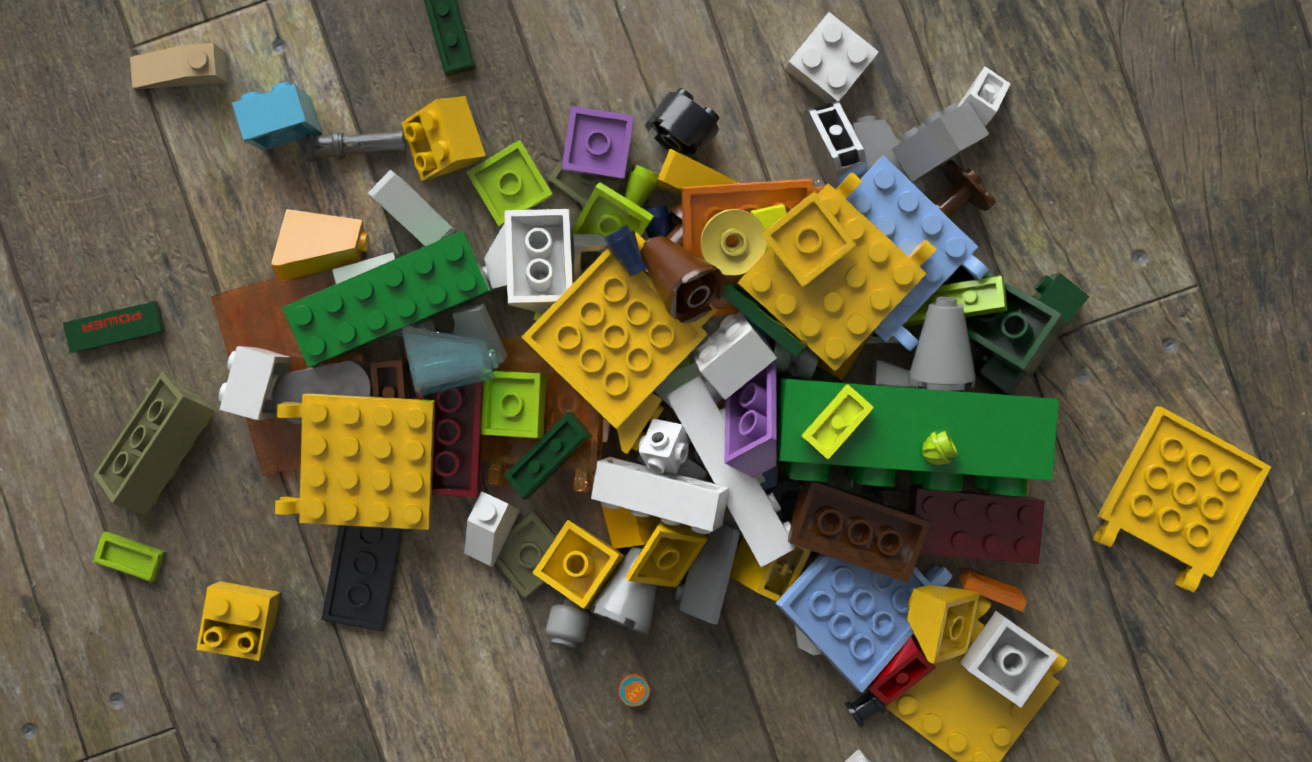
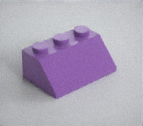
(752, 424)

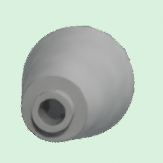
(943, 349)
(626, 601)

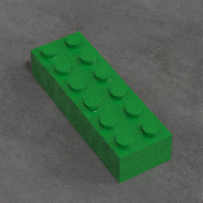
(387, 299)

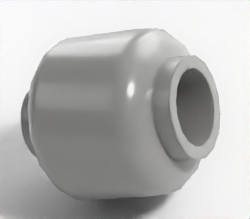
(567, 624)

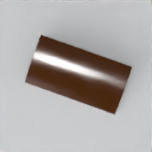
(858, 530)

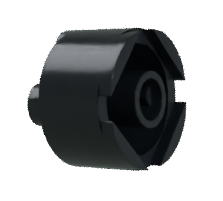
(683, 124)

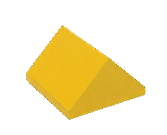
(628, 529)

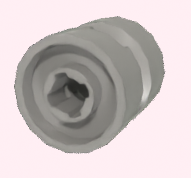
(798, 367)

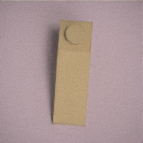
(179, 67)

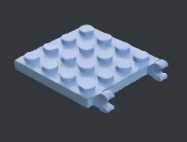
(907, 219)
(854, 614)

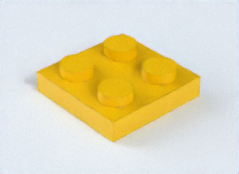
(808, 239)

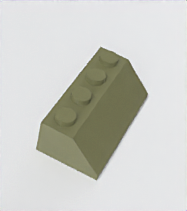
(153, 444)

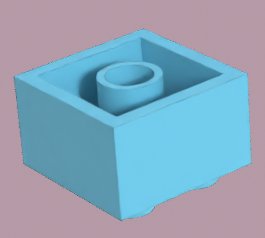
(276, 116)

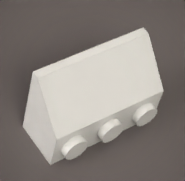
(537, 257)

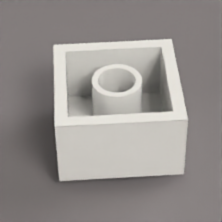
(831, 59)
(732, 354)
(253, 382)
(1008, 659)

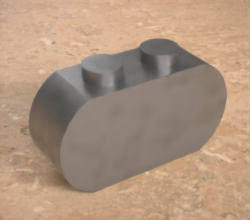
(833, 143)
(340, 378)

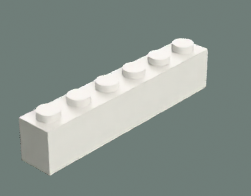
(746, 499)

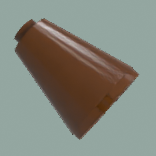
(682, 279)

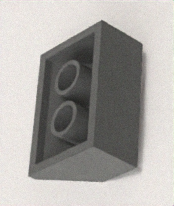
(709, 574)

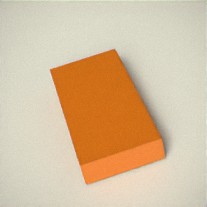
(993, 589)

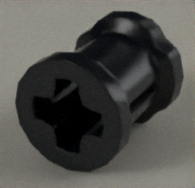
(865, 707)

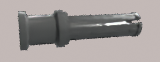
(394, 142)

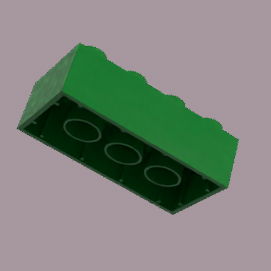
(996, 436)

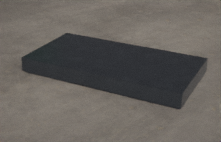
(362, 576)

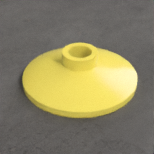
(744, 253)

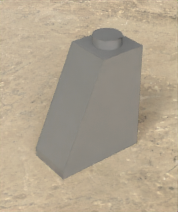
(877, 141)

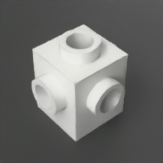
(664, 446)

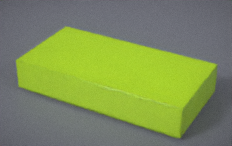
(129, 556)

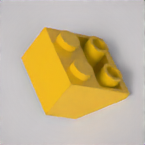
(443, 137)
(631, 429)
(773, 578)
(237, 620)

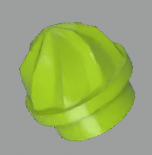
(939, 448)

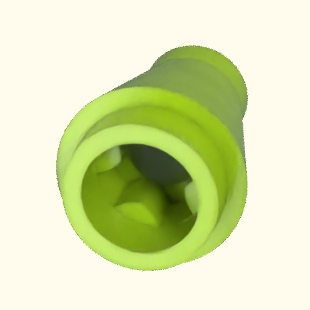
(640, 185)

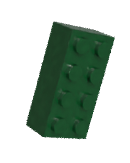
(1016, 335)

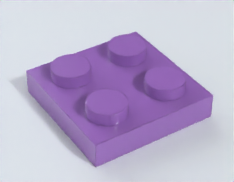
(597, 143)

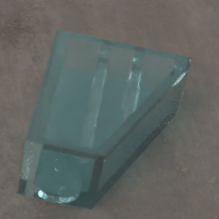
(446, 360)

